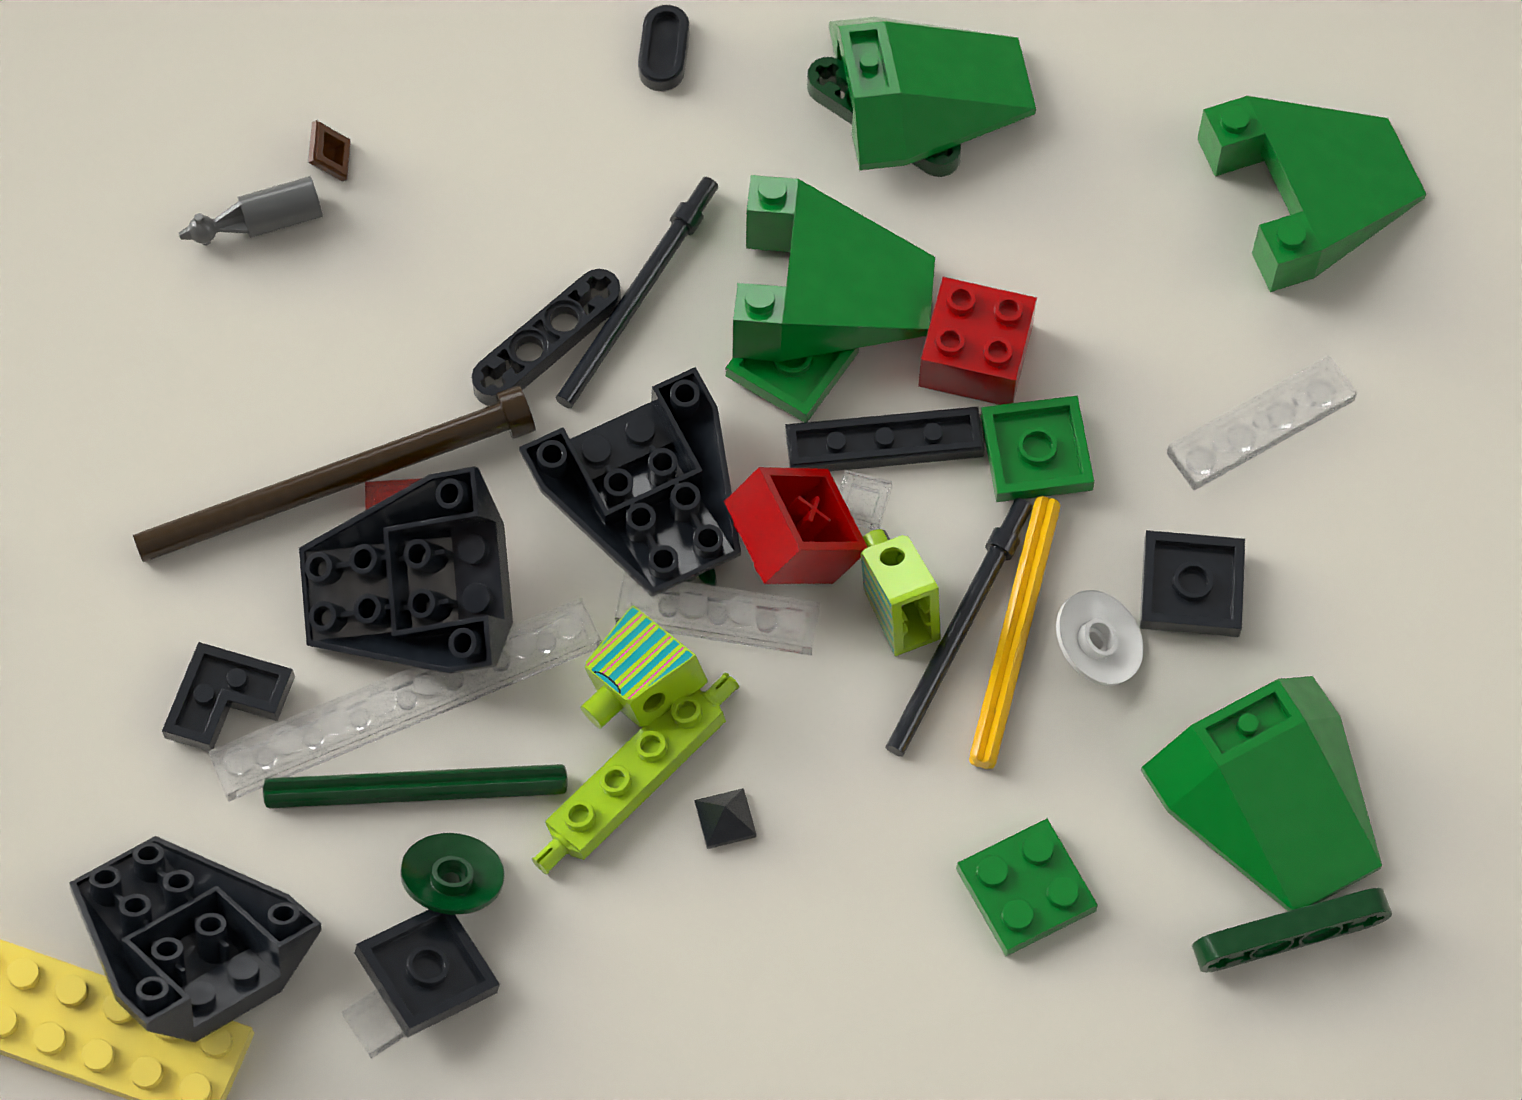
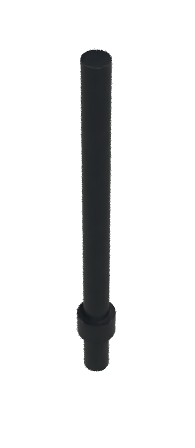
(683, 223)
(1000, 547)

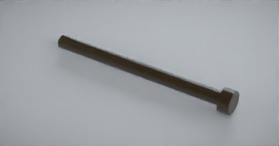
(509, 414)

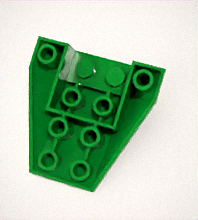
(927, 87)
(1273, 792)

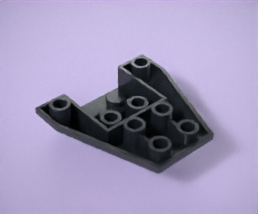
(647, 485)
(414, 578)
(189, 937)

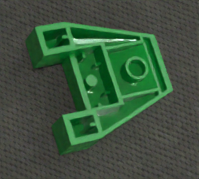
(1334, 169)
(845, 278)

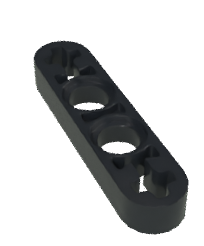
(541, 332)

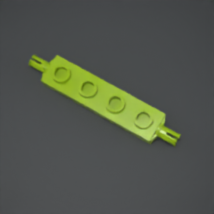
(633, 774)

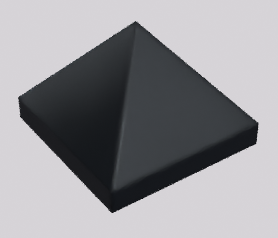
(725, 818)

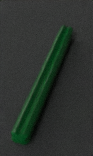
(415, 786)

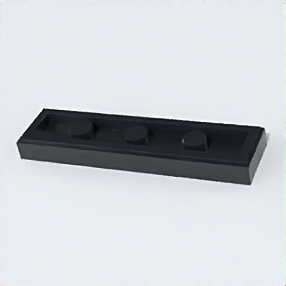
(886, 440)

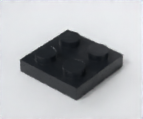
(1192, 583)
(426, 970)

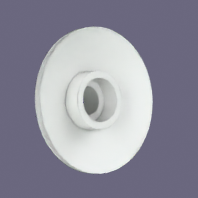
(1099, 637)

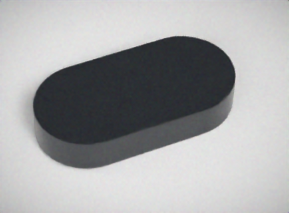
(663, 47)

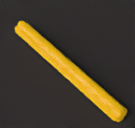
(1014, 633)

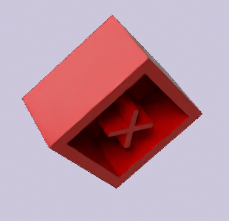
(977, 341)
(795, 525)

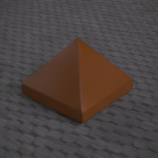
(329, 150)

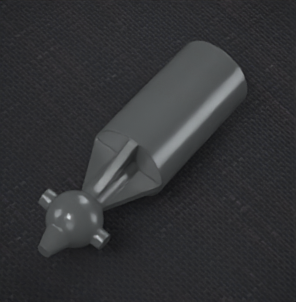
(260, 212)

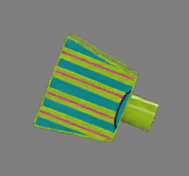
(898, 577)
(639, 672)

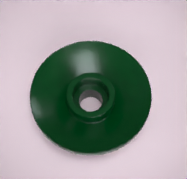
(452, 873)

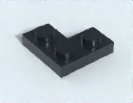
(223, 681)

